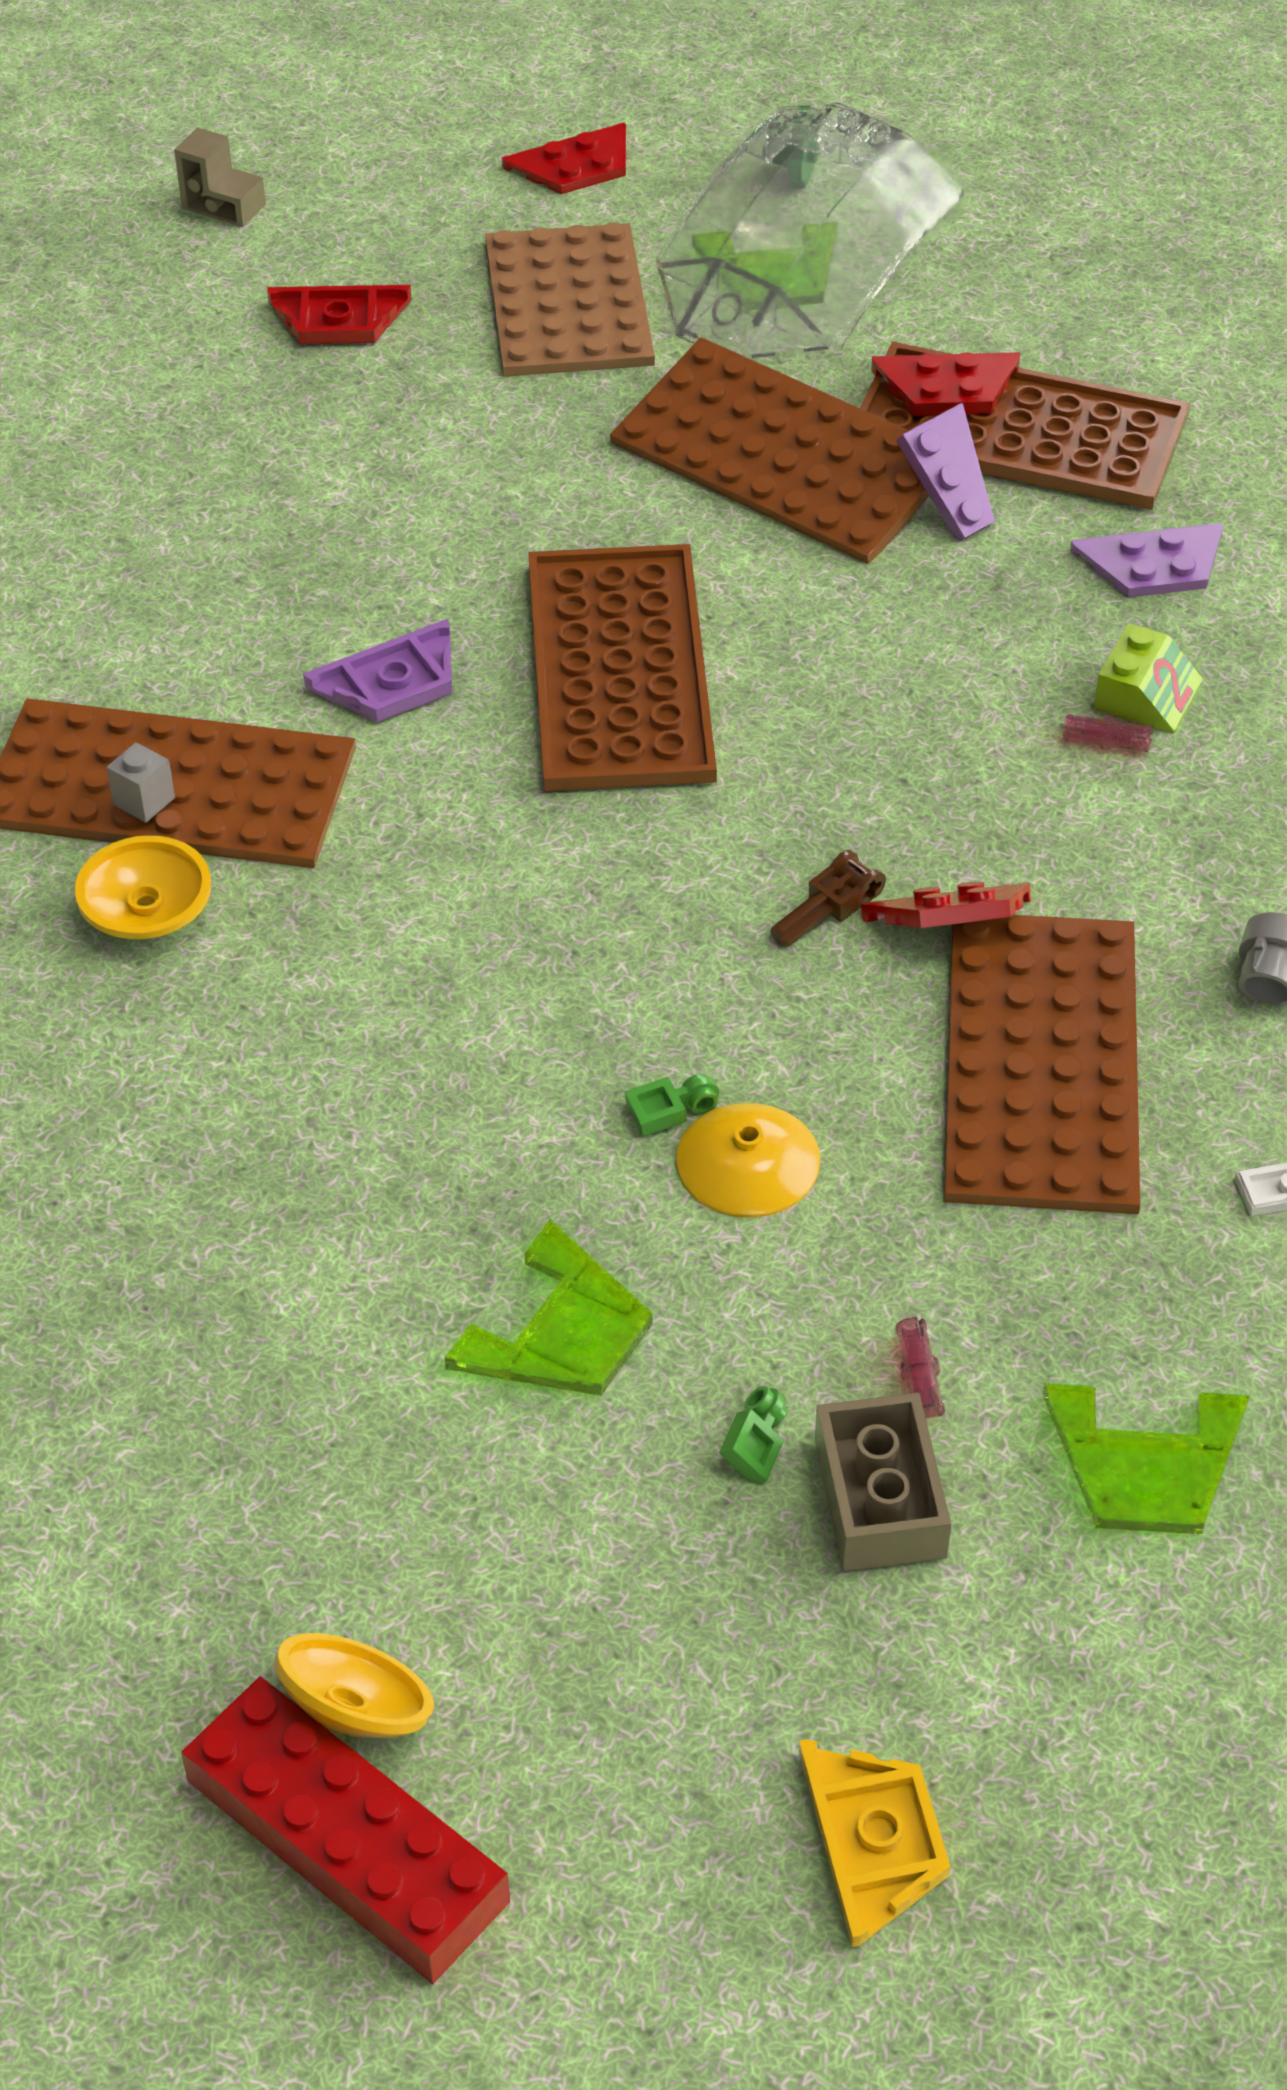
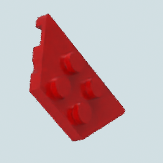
(574, 161)
(338, 312)
(937, 383)
(967, 904)

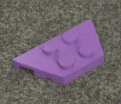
(1154, 559)
(389, 675)

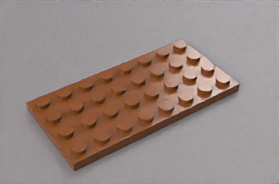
(1063, 433)
(777, 449)
(620, 668)
(234, 784)
(1043, 1065)

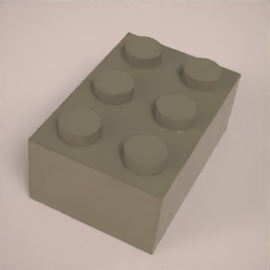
(882, 1482)

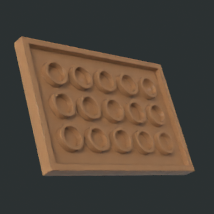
(568, 299)

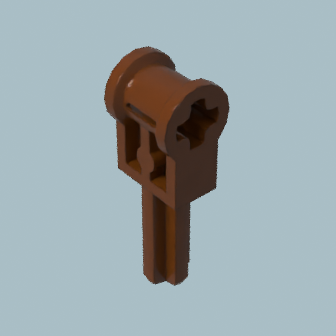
(834, 893)

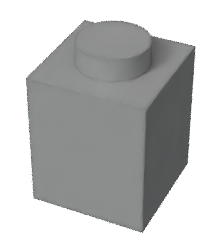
(140, 782)

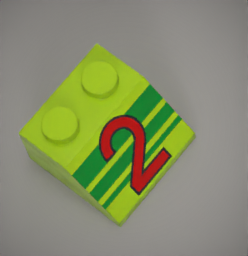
(1147, 680)

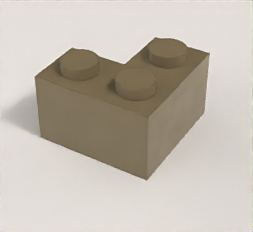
(211, 184)

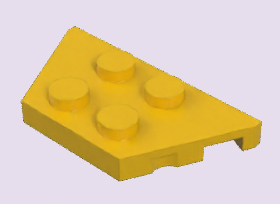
(875, 1834)

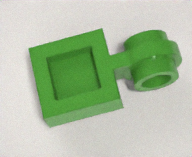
(662, 1106)
(751, 1441)

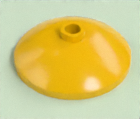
(138, 873)
(748, 1160)
(352, 1686)

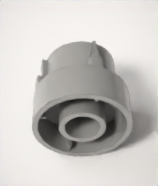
(1264, 958)

